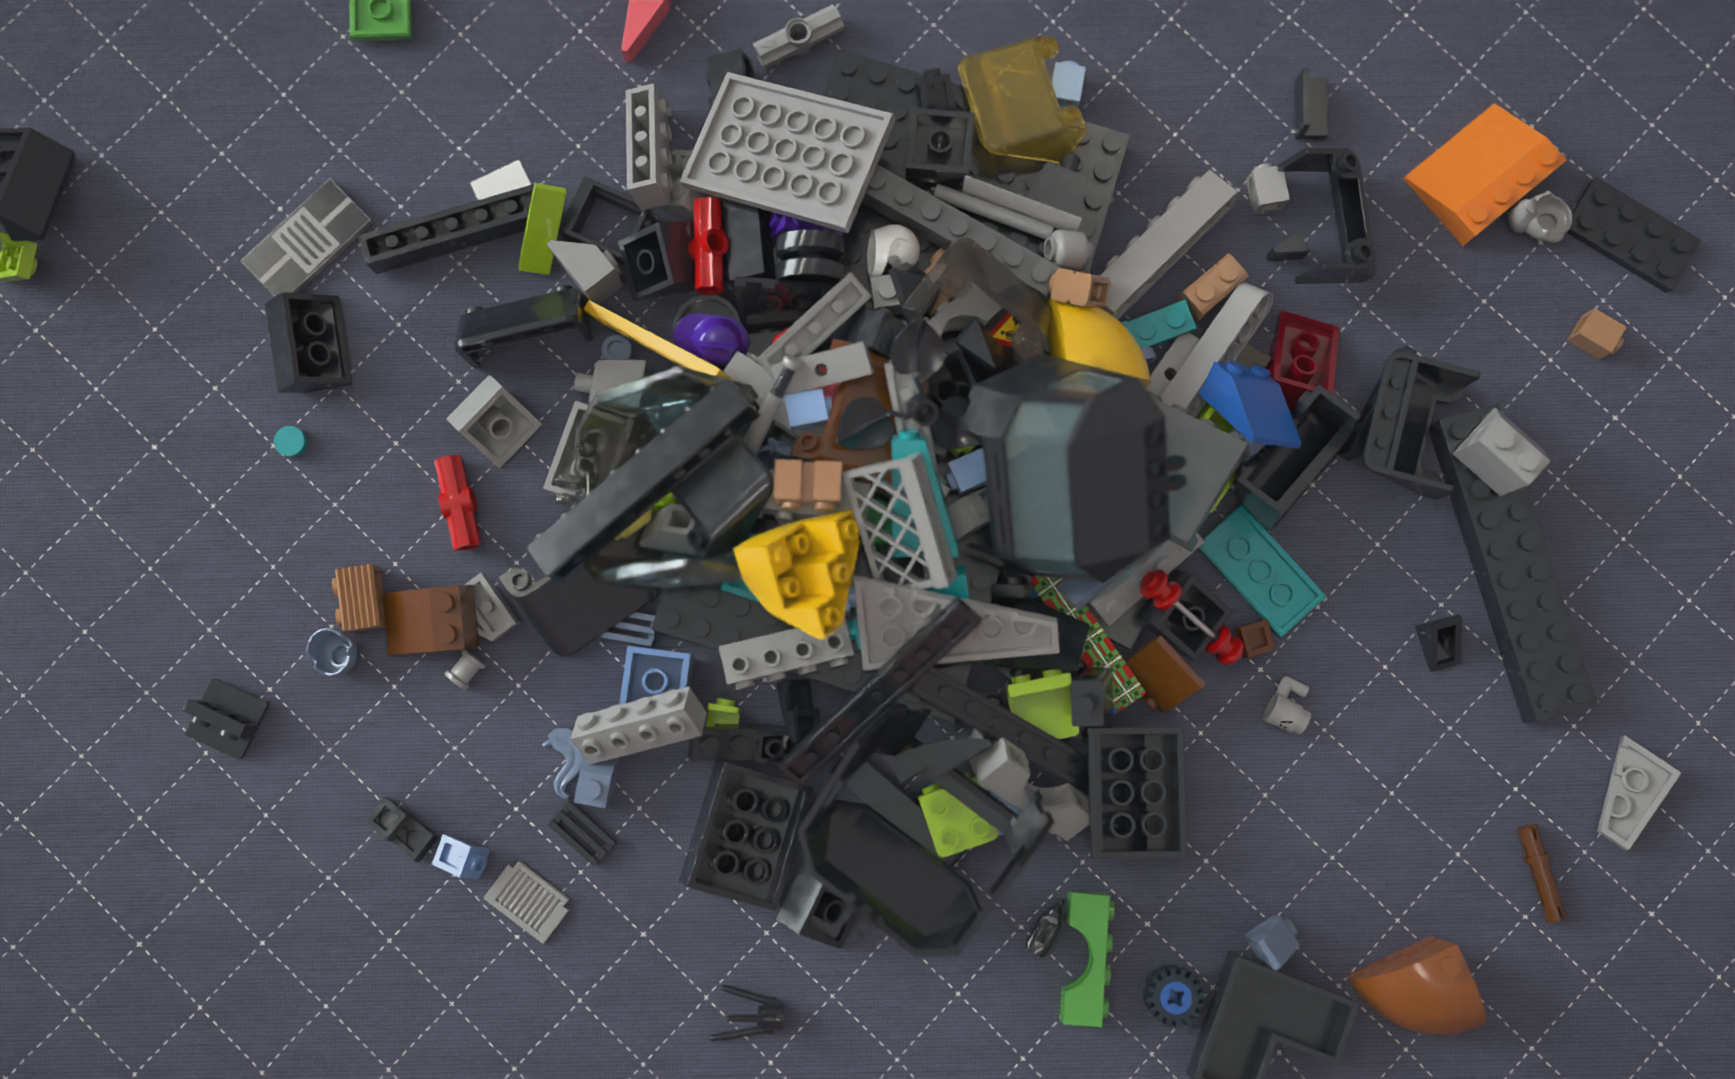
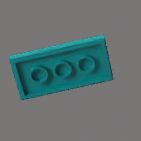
(1261, 571)

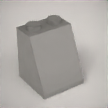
(1502, 454)

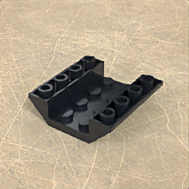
(30, 181)

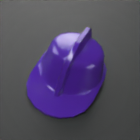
(711, 337)

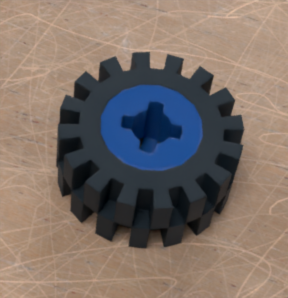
(1166, 986)

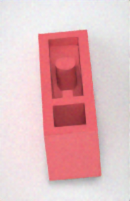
(641, 22)

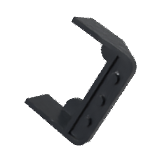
(1350, 214)

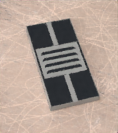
(307, 240)

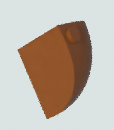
(1423, 989)

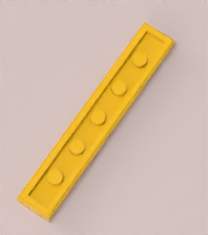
(650, 340)

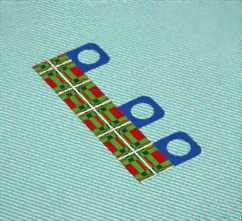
(1098, 648)

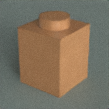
(1597, 334)

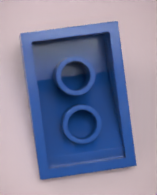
(1251, 403)

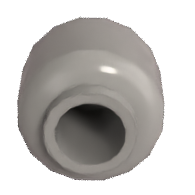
(1068, 249)

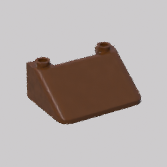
(824, 447)

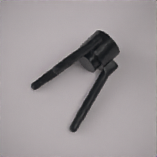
(768, 1018)

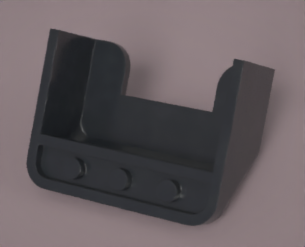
(1284, 474)

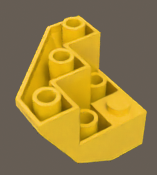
(804, 570)

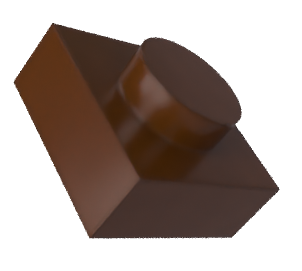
(1256, 638)

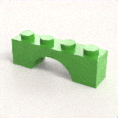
(1084, 999)

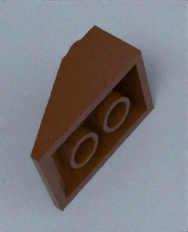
(430, 619)
(1163, 675)

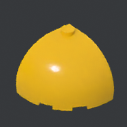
(1095, 340)

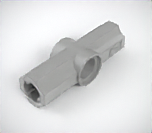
(815, 28)

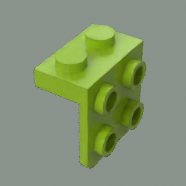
(16, 259)
(1044, 702)
(952, 823)

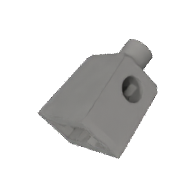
(610, 374)

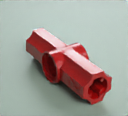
(708, 246)
(457, 502)

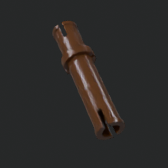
(1541, 871)

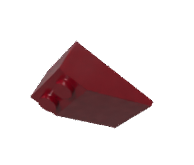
(1302, 356)

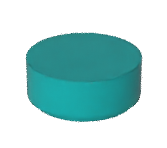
(290, 441)

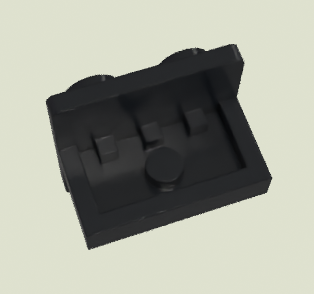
(225, 718)

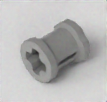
(465, 669)

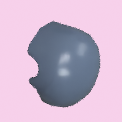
(332, 651)

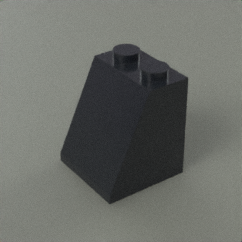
(659, 260)

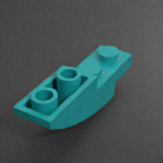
(1161, 325)

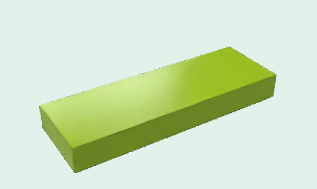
(541, 228)

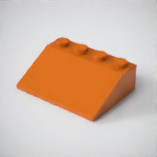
(1483, 172)

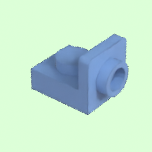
(460, 857)

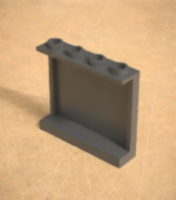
(1209, 466)

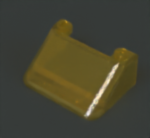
(1017, 102)

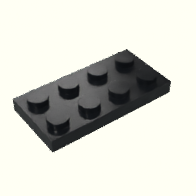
(1632, 235)

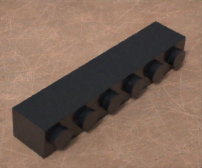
(447, 230)

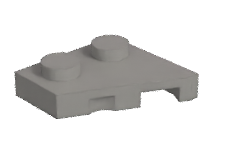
(492, 611)

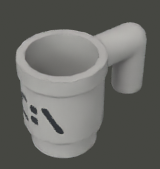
(1285, 712)

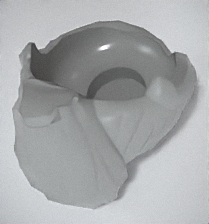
(1542, 217)

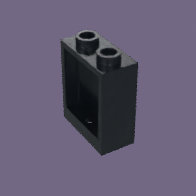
(582, 205)

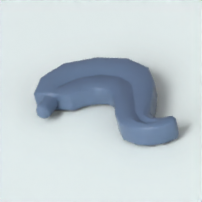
(561, 742)

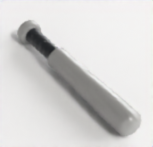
(771, 404)

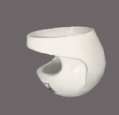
(891, 245)

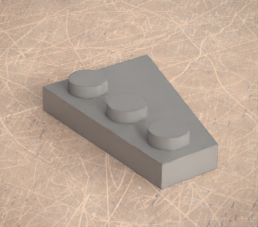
(1634, 792)

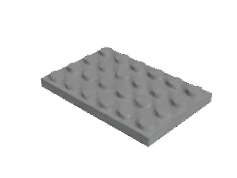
(788, 151)

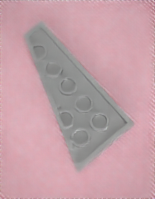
(895, 613)

